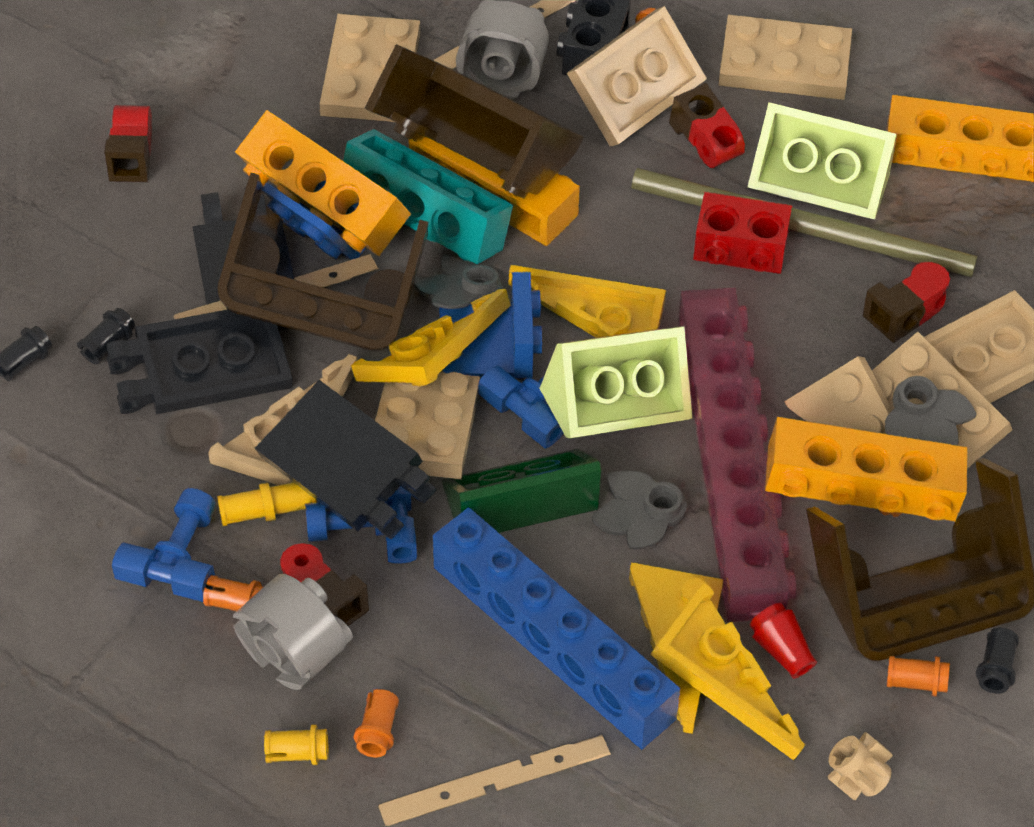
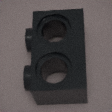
(591, 27)

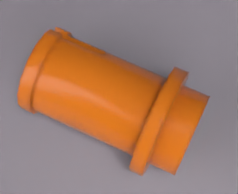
(229, 593)
(918, 674)
(375, 733)

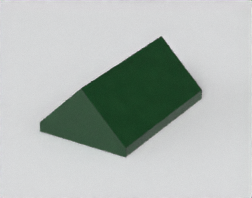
(528, 490)

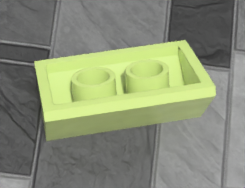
(822, 160)
(619, 382)

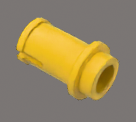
(296, 745)

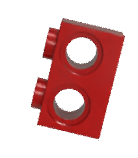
(742, 232)

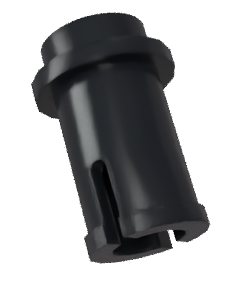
(114, 327)
(23, 351)
(997, 670)

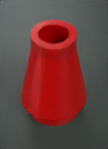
(783, 639)

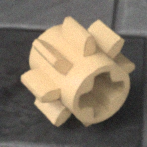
(860, 766)

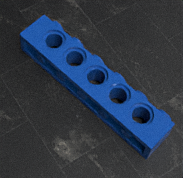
(556, 628)

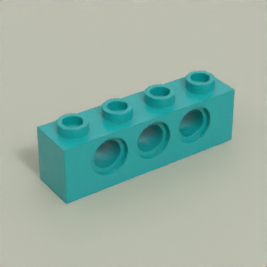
(457, 210)

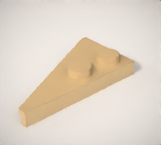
(844, 399)
(240, 452)

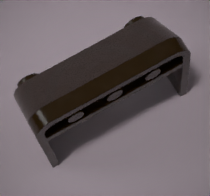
(472, 121)
(254, 290)
(940, 598)

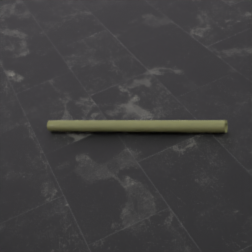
(819, 225)

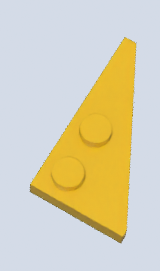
(595, 304)
(431, 348)
(662, 598)
(718, 665)

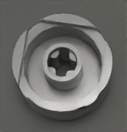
(504, 47)
(291, 629)

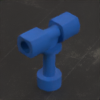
(524, 400)
(399, 549)
(170, 559)

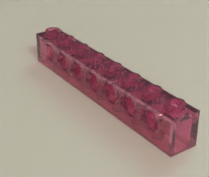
(734, 454)

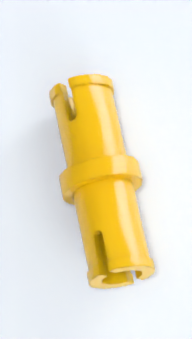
(262, 503)

